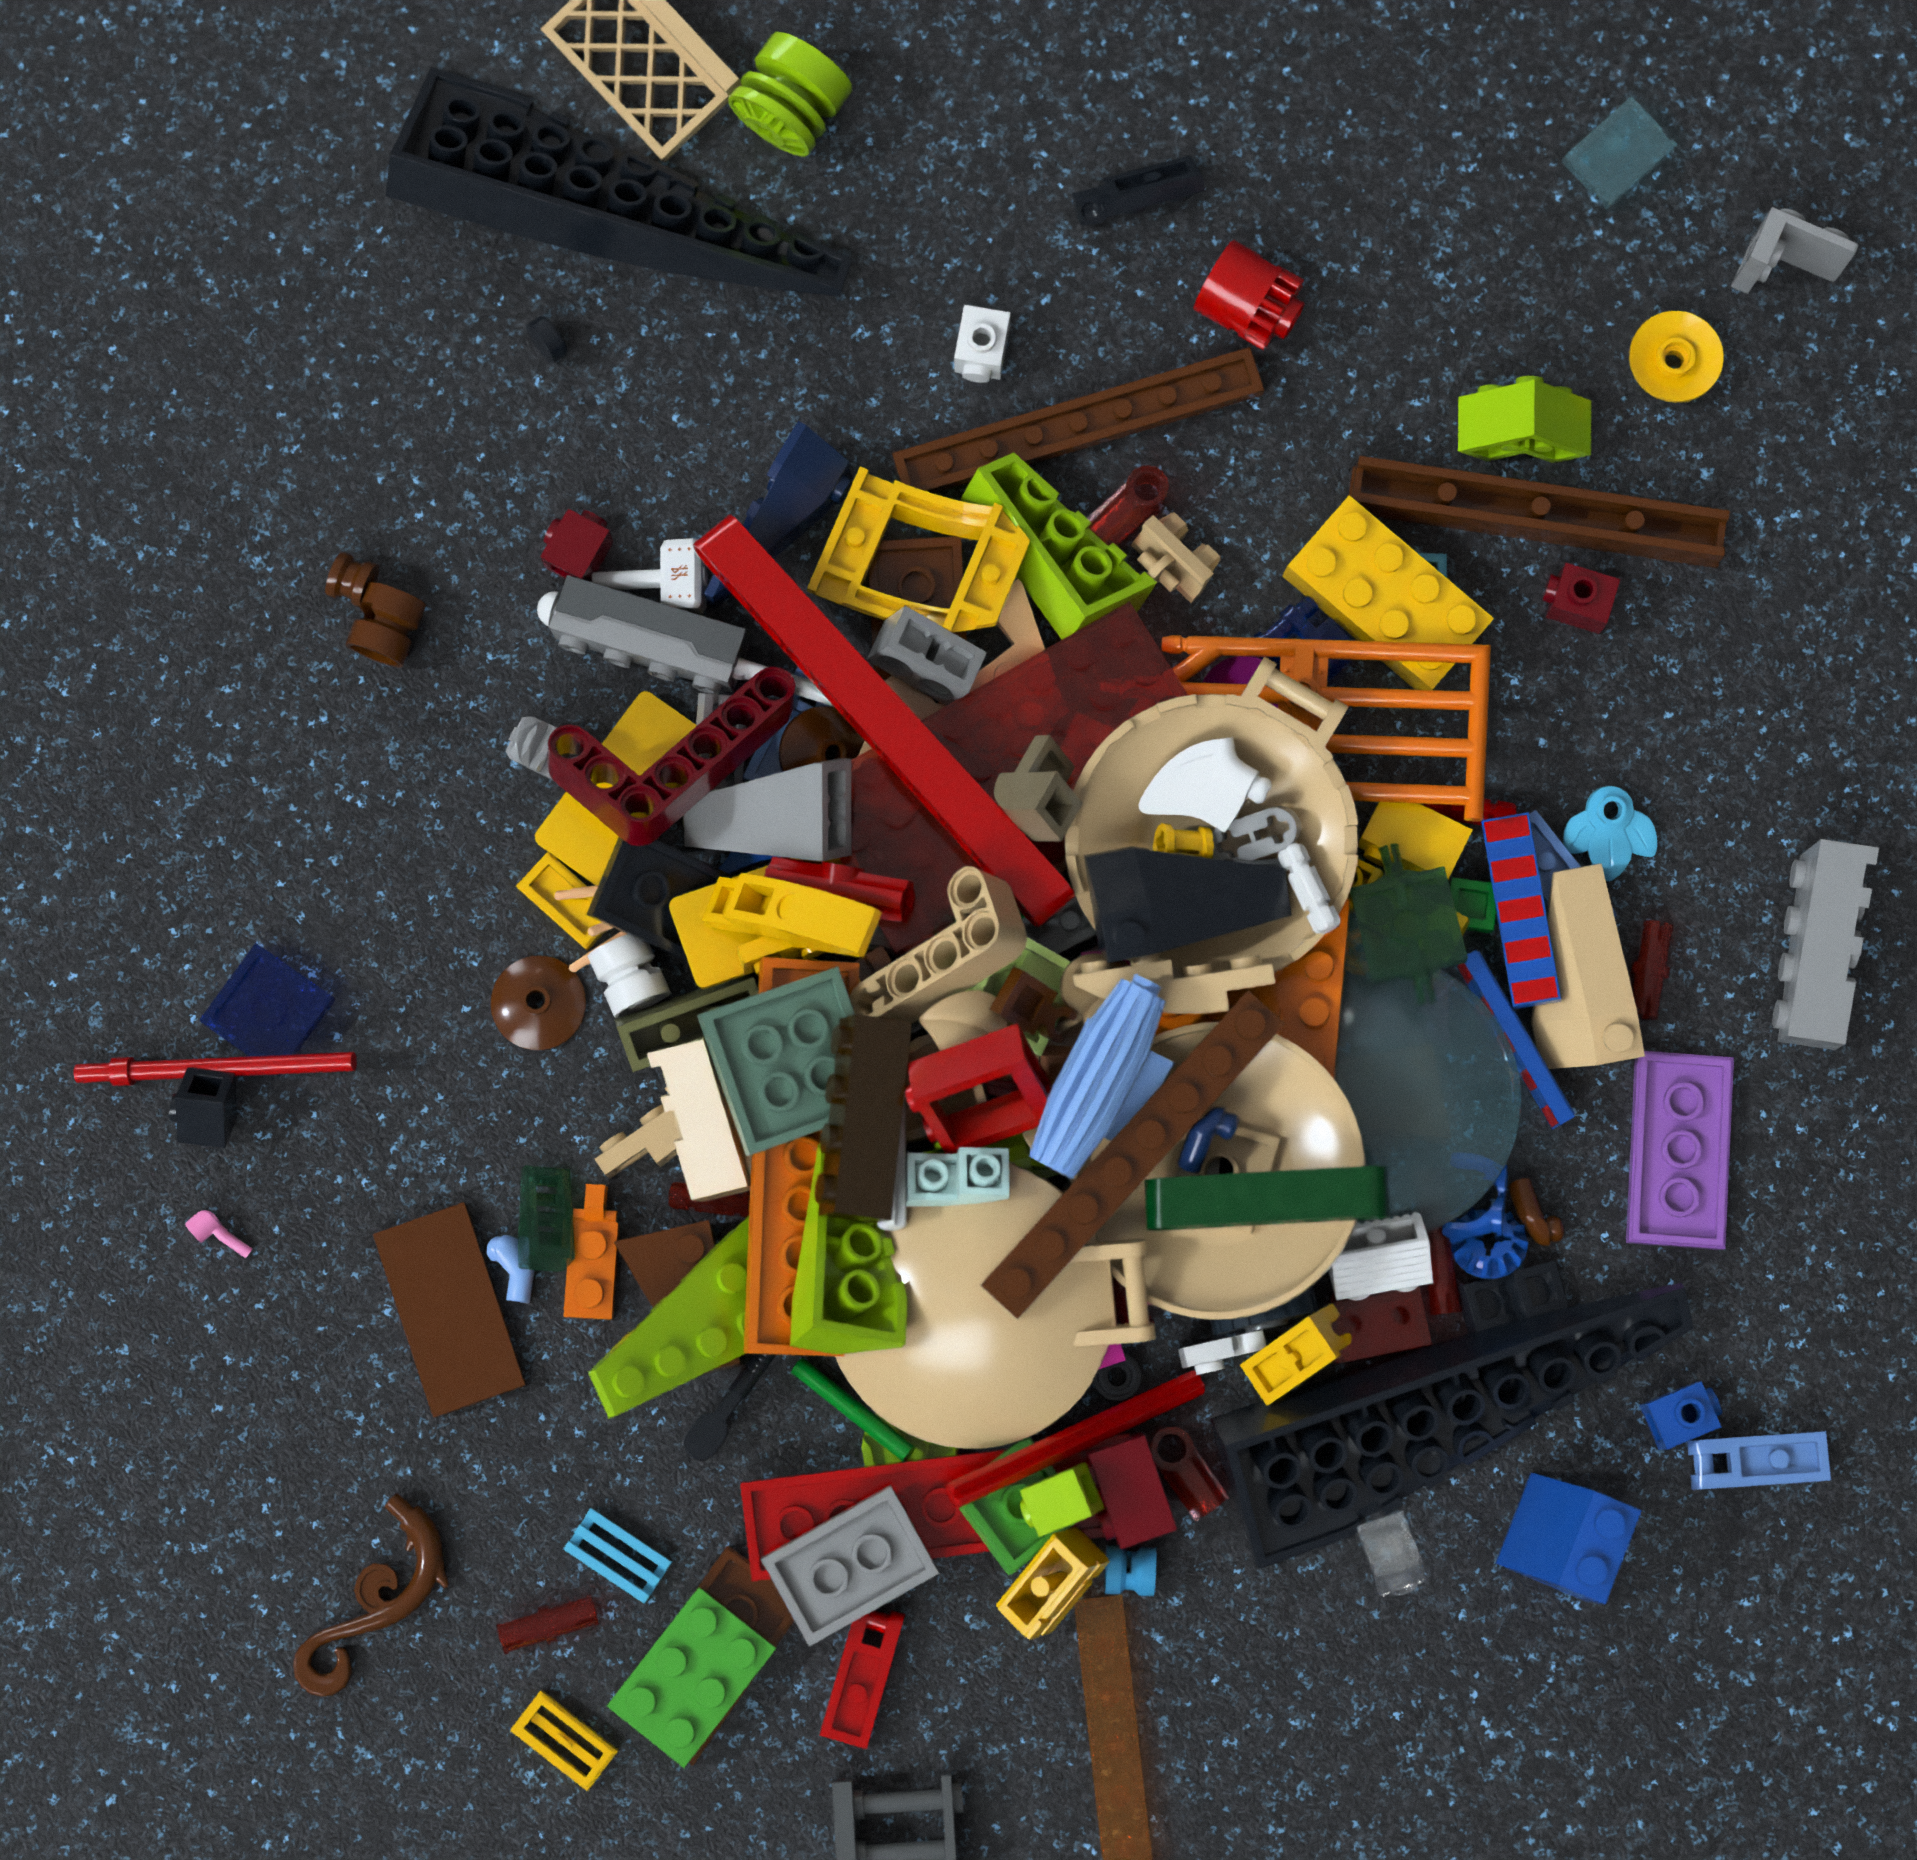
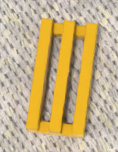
(577, 1725)

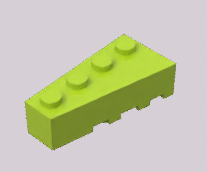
(1066, 564)

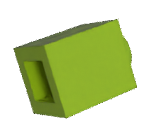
(1060, 1500)

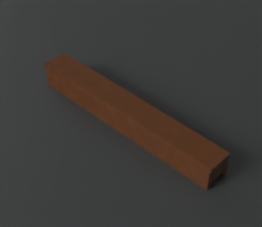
(1540, 511)

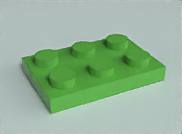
(691, 1677)

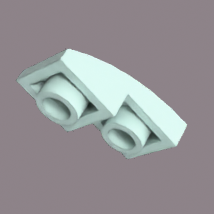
(958, 1178)

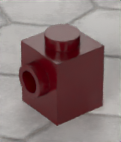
(576, 545)
(1580, 597)

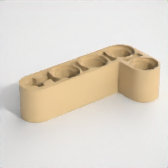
(979, 944)

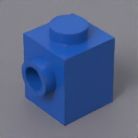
(1682, 1415)

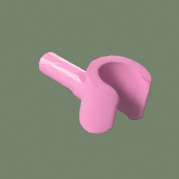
(206, 1223)

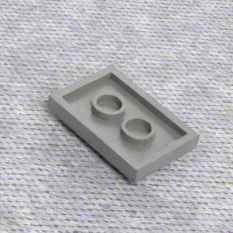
(849, 1565)

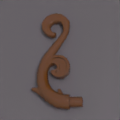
(429, 1569)

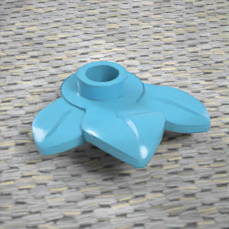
(1611, 839)

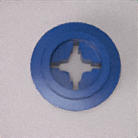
(1505, 1255)

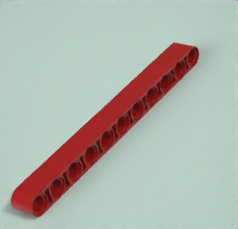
(883, 719)

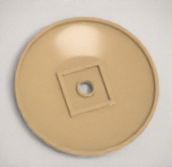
(1288, 1121)

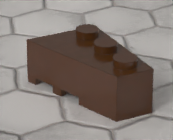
(665, 1258)

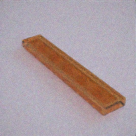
(1112, 1728)

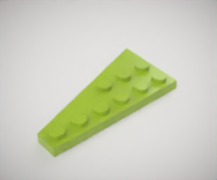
(685, 1332)

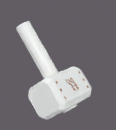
(680, 577)

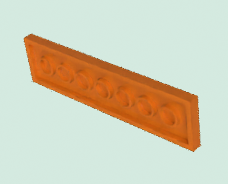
(780, 1201)

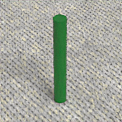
(853, 1410)

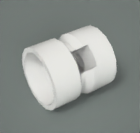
(629, 975)

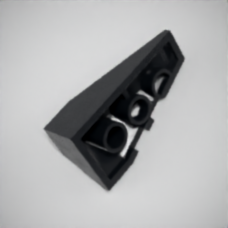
(1170, 900)

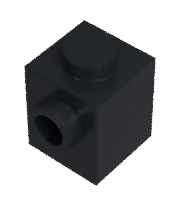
(205, 1107)

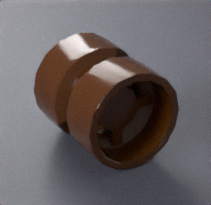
(385, 624)

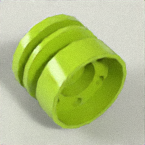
(790, 94)

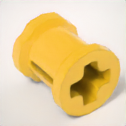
(1172, 840)

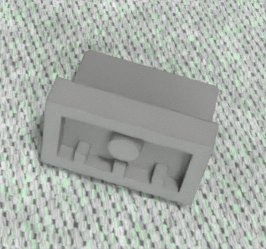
(1793, 240)

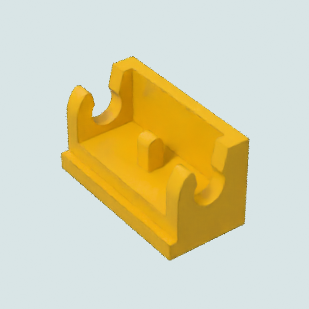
(1296, 1355)

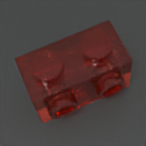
(1381, 1324)

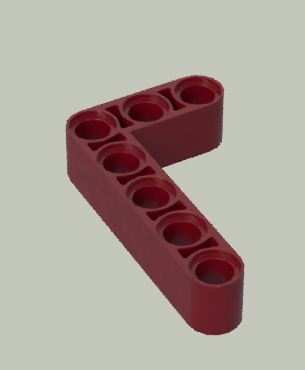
(679, 765)

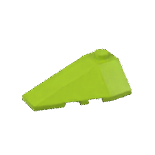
(846, 1285)

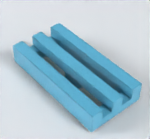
(583, 1532)

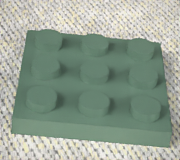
(778, 1057)

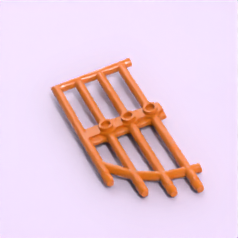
(1308, 664)

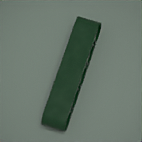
(1267, 1198)

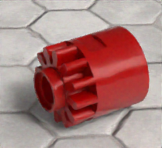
(1250, 296)

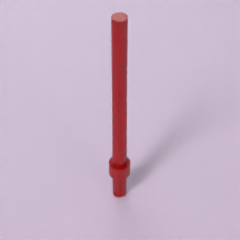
(126, 1071)

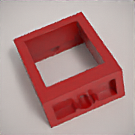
(971, 1065)

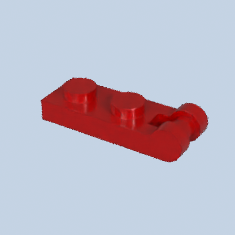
(861, 1679)

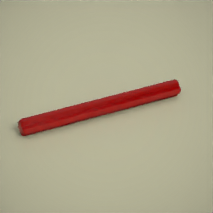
(1074, 1439)

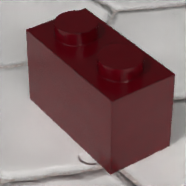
(1129, 1491)

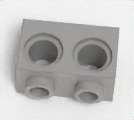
(926, 656)

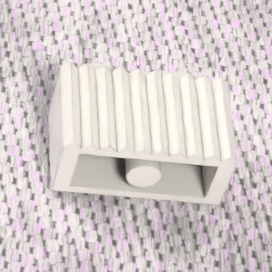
(1383, 1258)

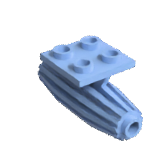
(1103, 1077)

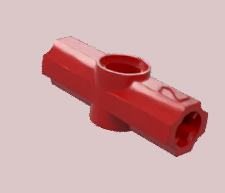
(887, 894)

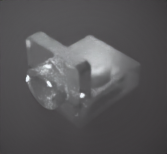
(1392, 1555)

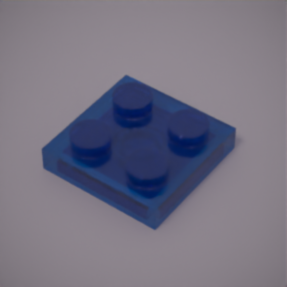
(267, 1007)

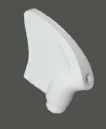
(1205, 784)

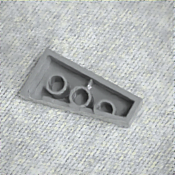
(1822, 943)

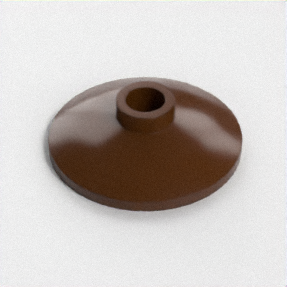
(812, 733)
(551, 1023)

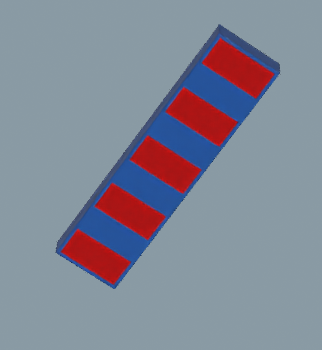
(1521, 911)
(1527, 1057)

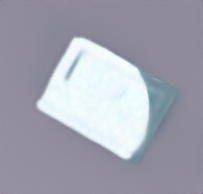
(1619, 152)

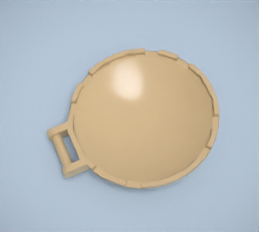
(1266, 740)
(967, 1363)

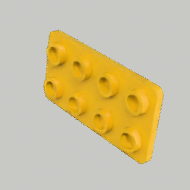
(638, 740)
(724, 954)

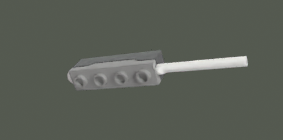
(654, 636)

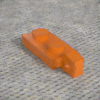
(593, 1272)

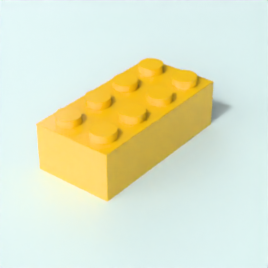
(1384, 590)

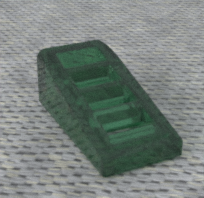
(544, 1249)

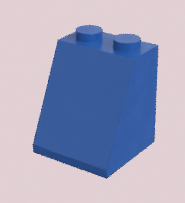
(1568, 1538)

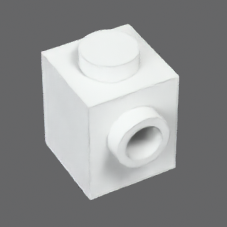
(981, 343)

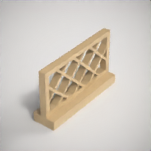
(679, 39)

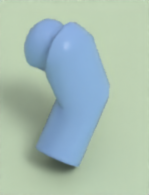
(505, 1251)

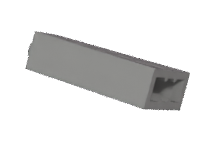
(780, 815)

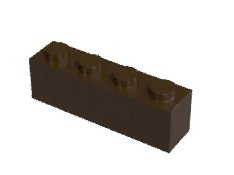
(863, 1118)

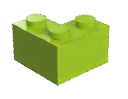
(1524, 419)

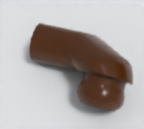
(1530, 1214)

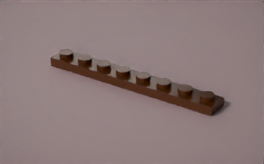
(1083, 421)
(1132, 1155)

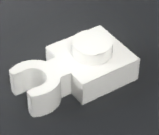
(1210, 1355)

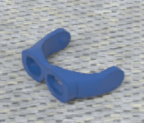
(1490, 1222)

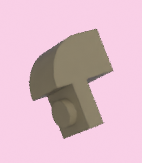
(1038, 792)

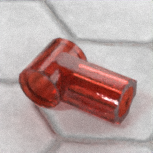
(1125, 510)
(1188, 1475)

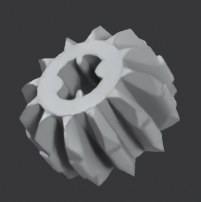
(530, 745)

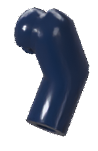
(1201, 1135)

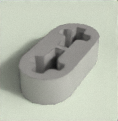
(1251, 824)

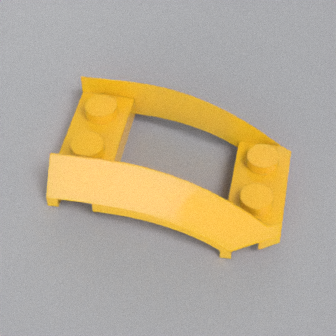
(862, 526)

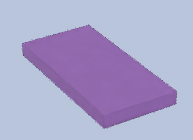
(1680, 1150)

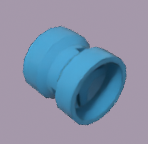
(1141, 1574)

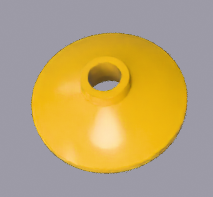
(1686, 338)

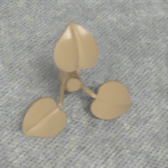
(968, 1015)

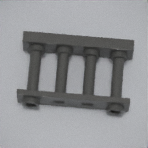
(853, 1805)

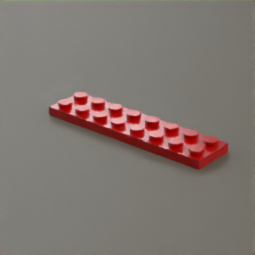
(793, 1504)

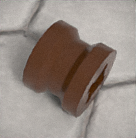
(350, 578)

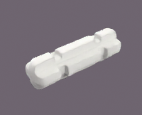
(1309, 888)

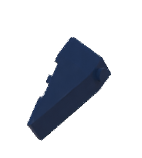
(801, 490)

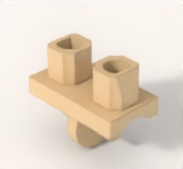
(1170, 560)

